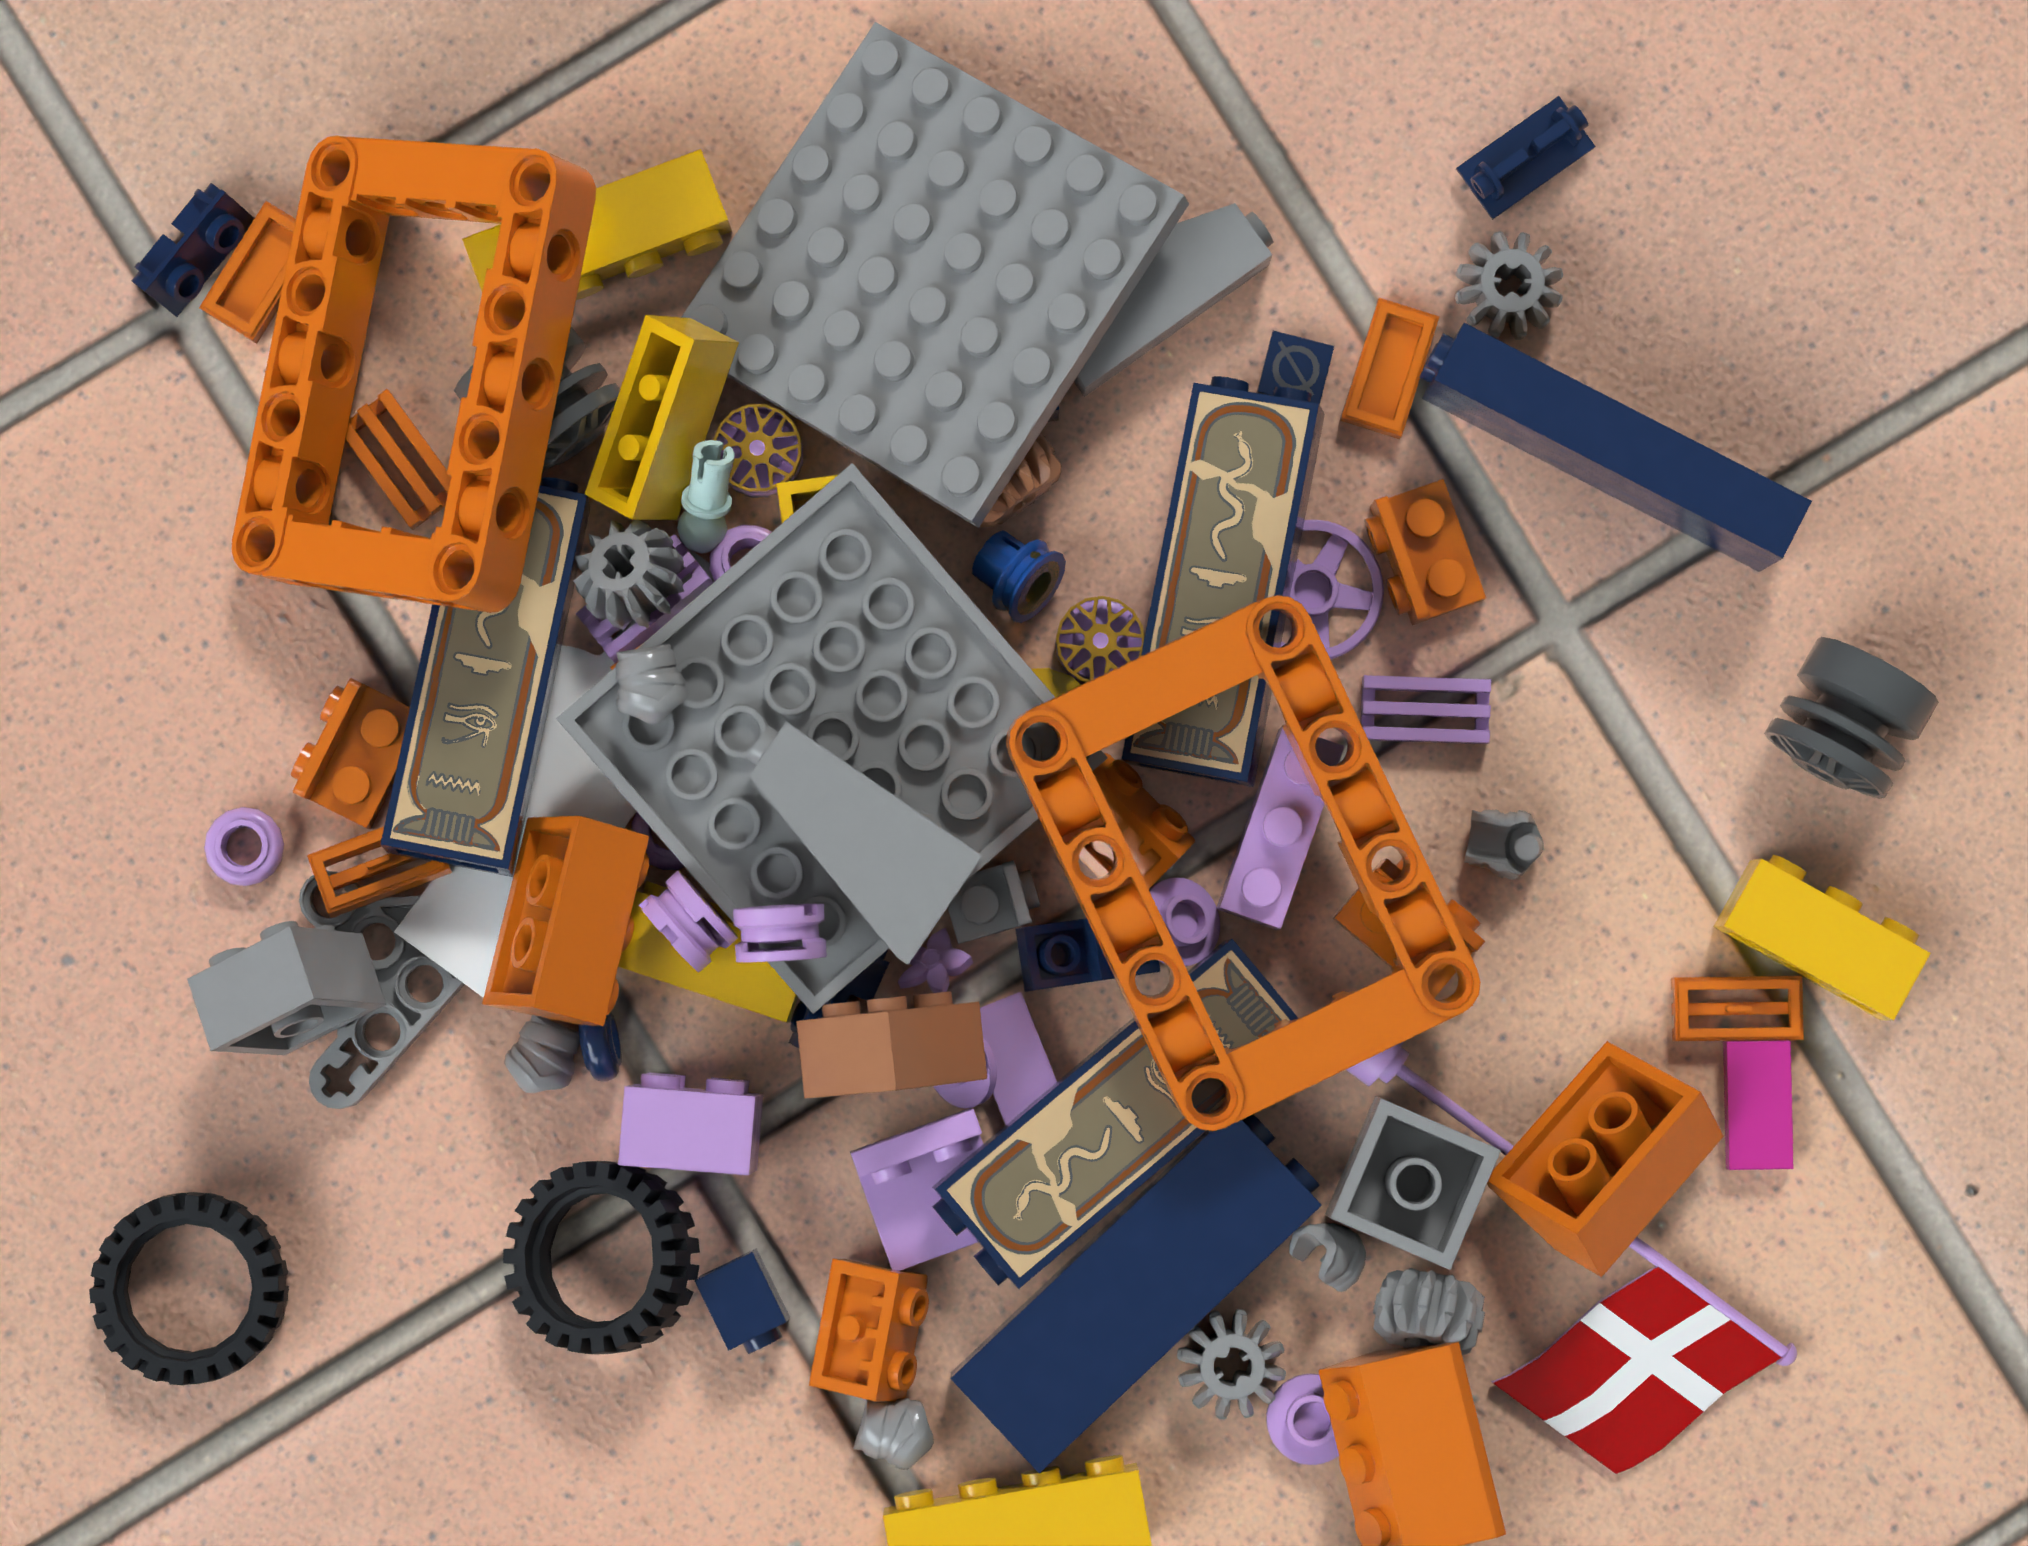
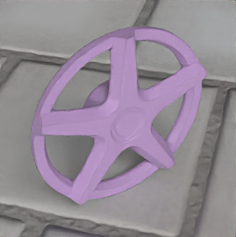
(1319, 590)

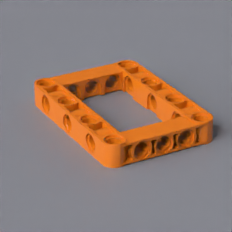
(318, 352)
(1360, 804)

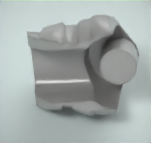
(649, 683)
(1503, 842)
(543, 1055)
(1343, 1256)
(895, 1432)

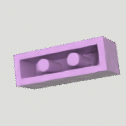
(1275, 837)

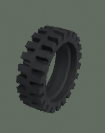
(533, 1262)
(114, 1307)

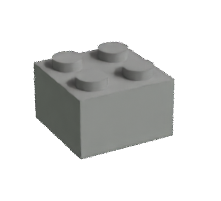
(285, 989)
(1412, 1182)

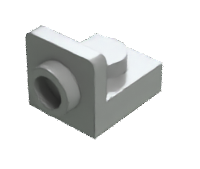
(993, 902)

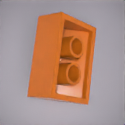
(567, 919)
(1606, 1157)
(1412, 1448)

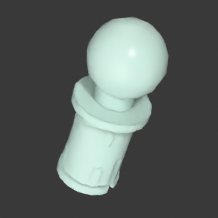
(706, 498)

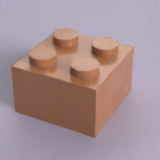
(891, 1046)

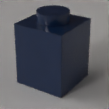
(744, 1302)

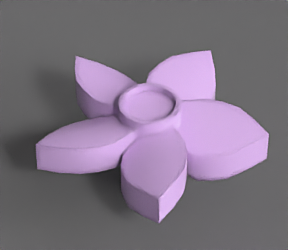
(936, 964)

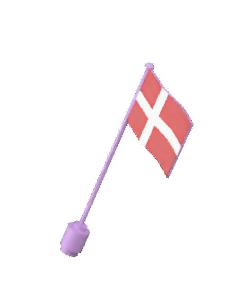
(1637, 1358)

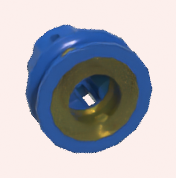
(1019, 574)

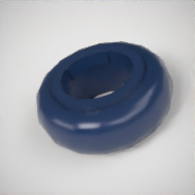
(601, 1049)

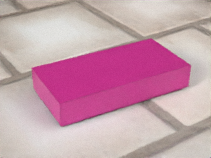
(1758, 1105)

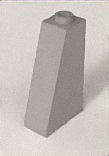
(1189, 274)
(871, 843)

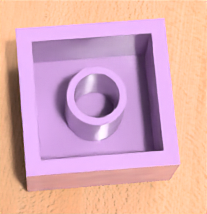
(691, 1127)

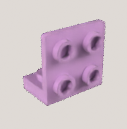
(899, 1184)

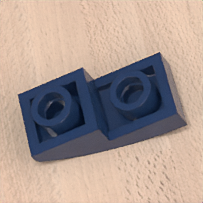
(1064, 956)

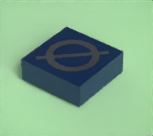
(1295, 364)

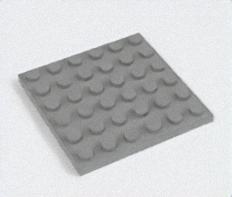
(932, 271)
(866, 653)

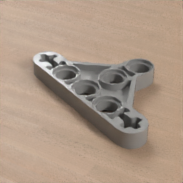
(393, 979)

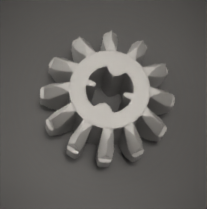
(1507, 263)
(629, 574)
(1428, 1310)
(1243, 1382)

